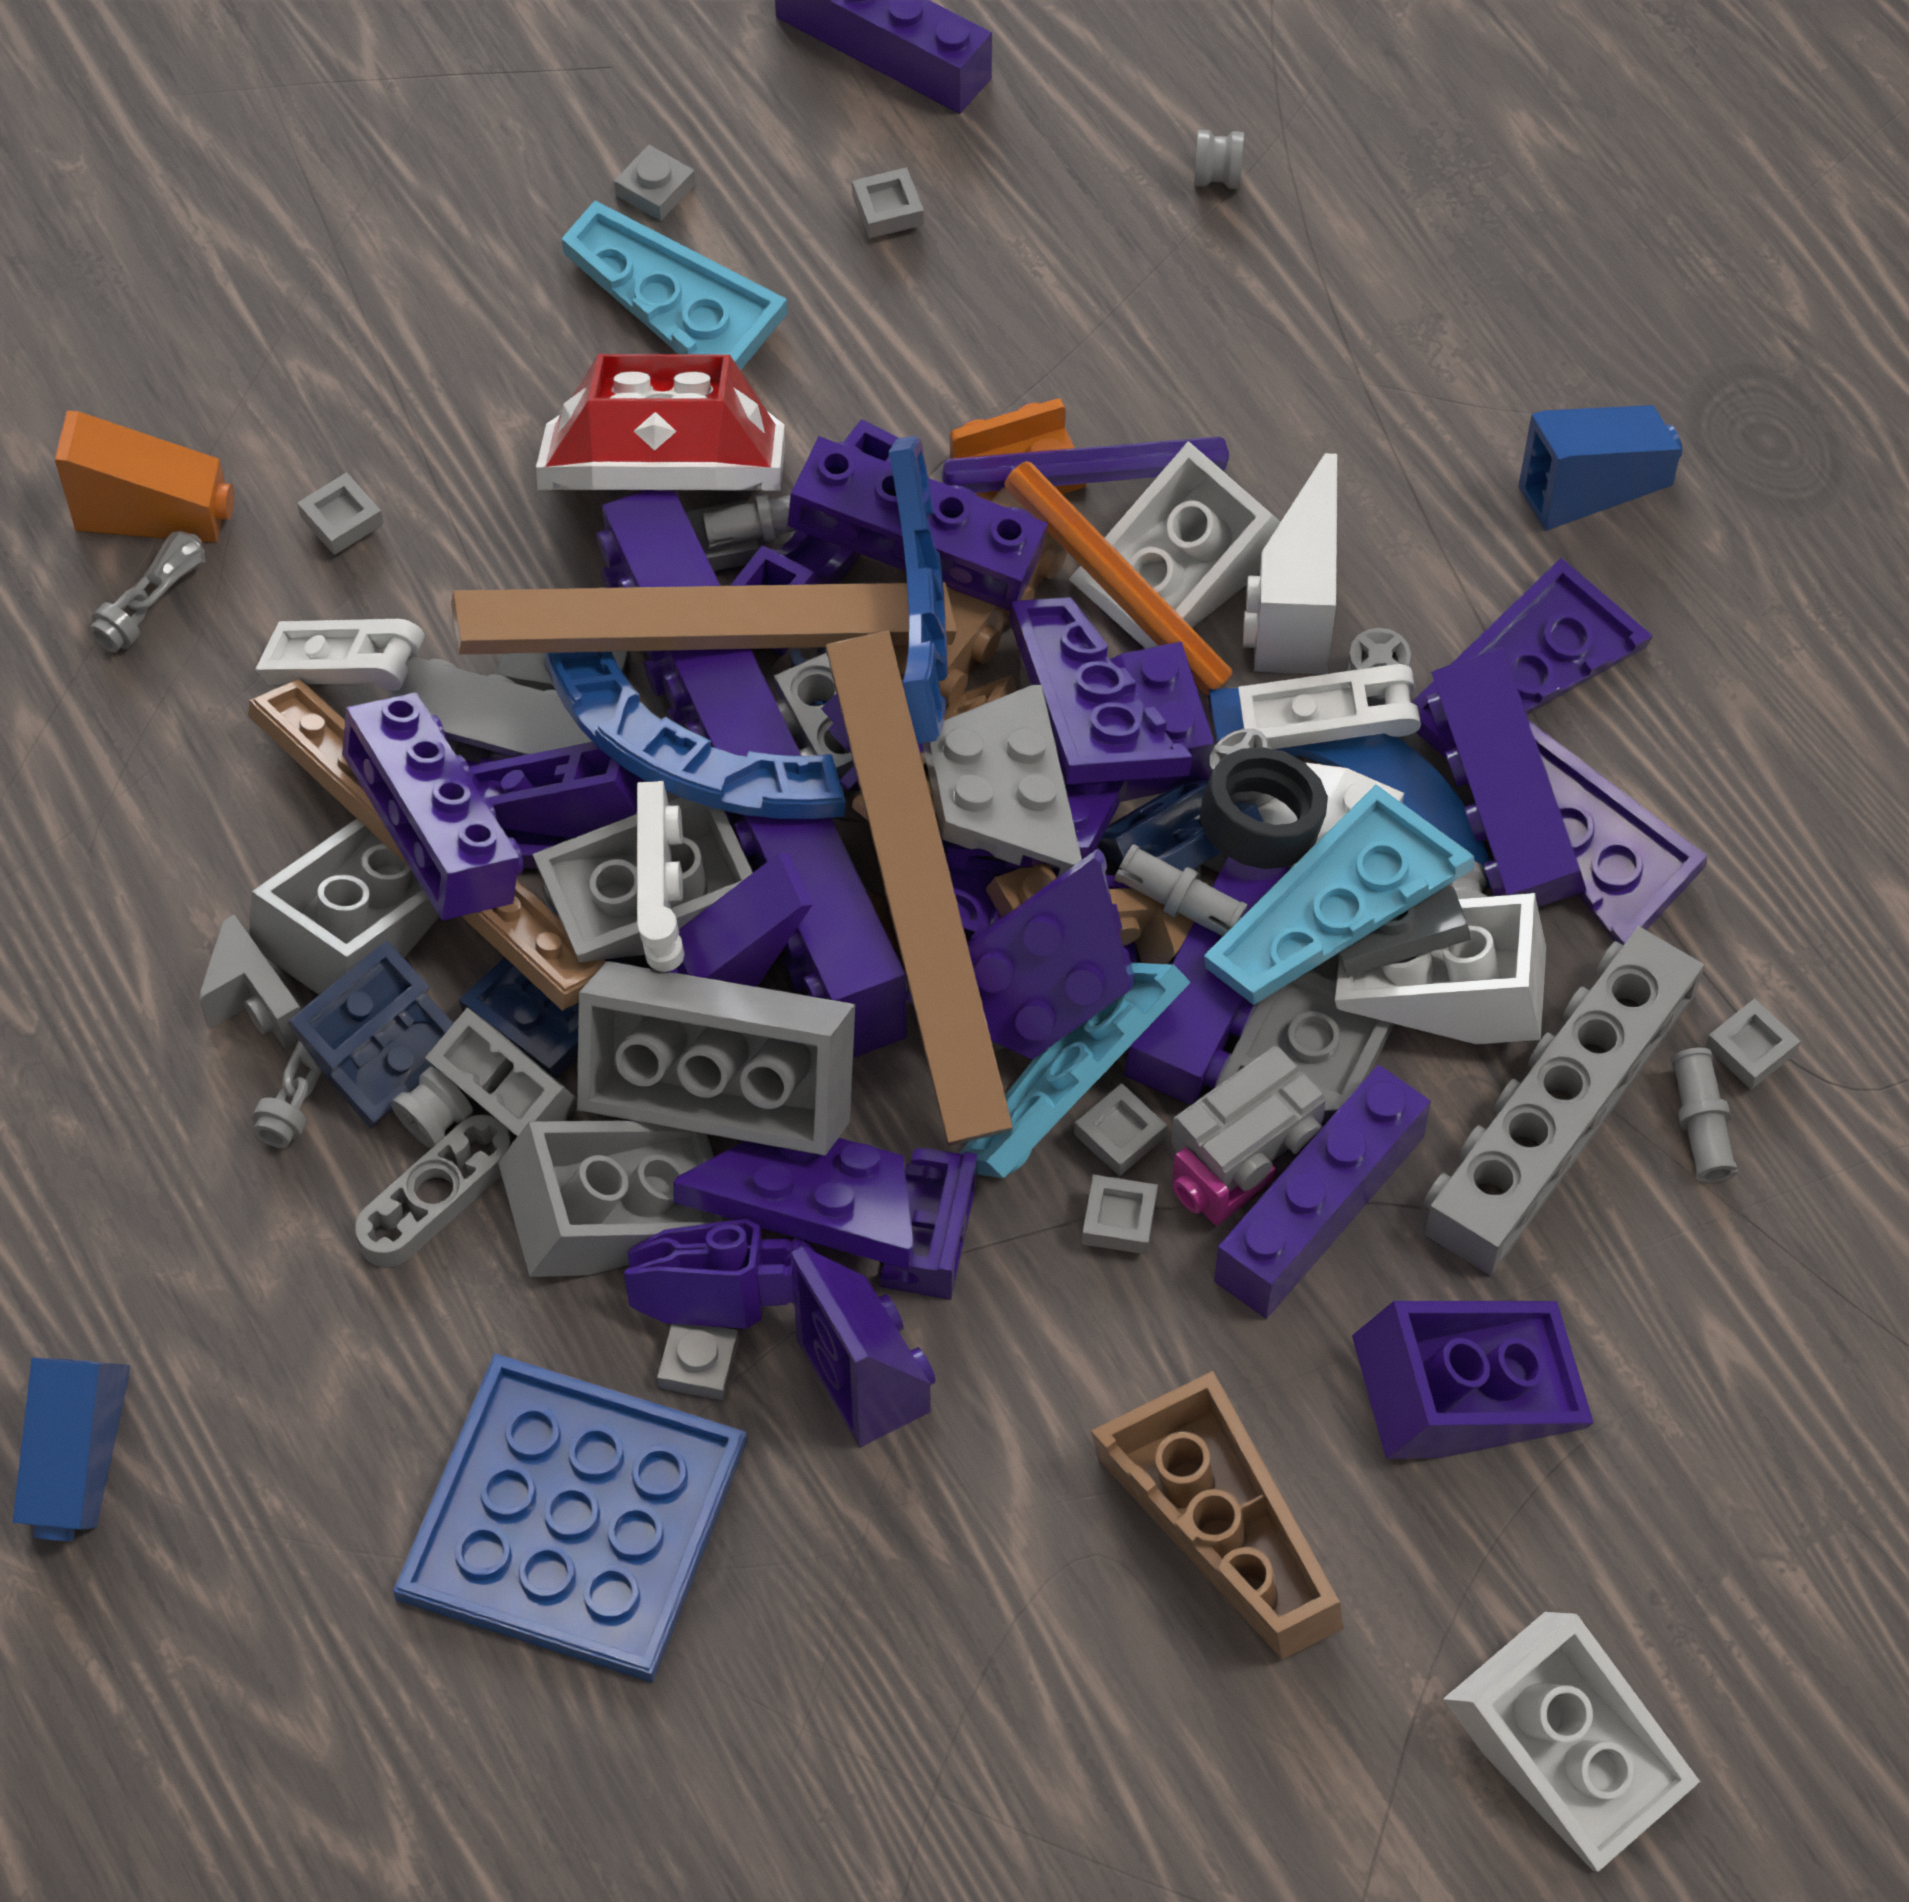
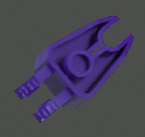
(710, 1274)

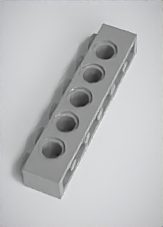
(1487, 1226)

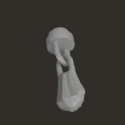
(176, 558)
(281, 1122)

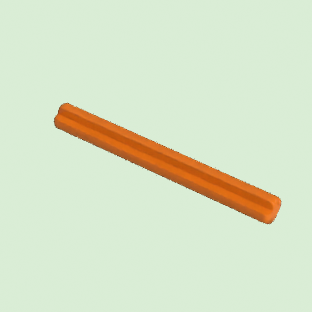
(1115, 574)

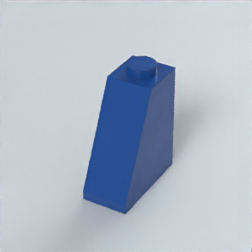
(1595, 460)
(67, 1444)

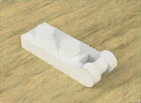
(341, 652)
(1331, 706)
(657, 877)

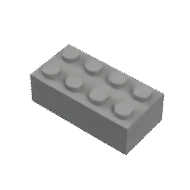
(715, 1057)

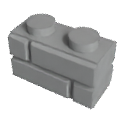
(1251, 1120)

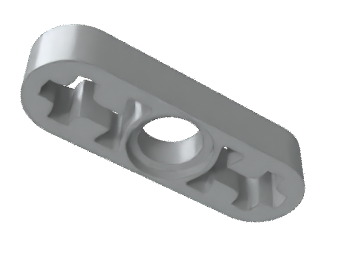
(436, 1163)

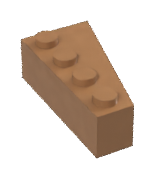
(1217, 1502)

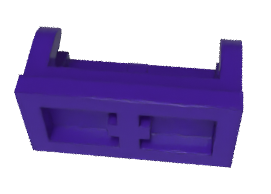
(940, 1205)

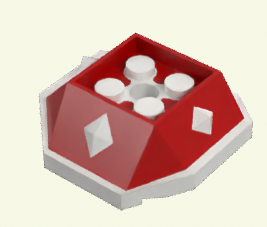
(662, 428)

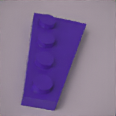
(1091, 704)

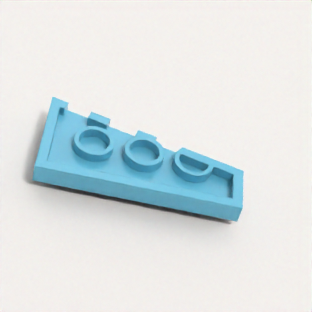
(673, 289)
(1341, 890)
(1073, 1065)

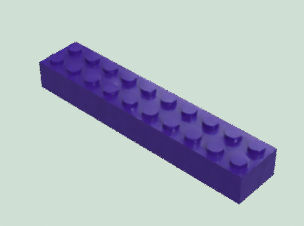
(723, 696)

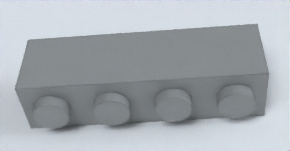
(490, 712)

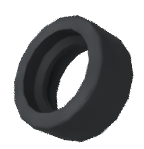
(1272, 774)

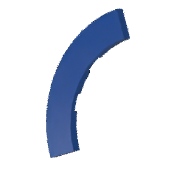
(925, 591)
(662, 750)
(1378, 758)

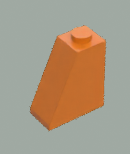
(138, 482)

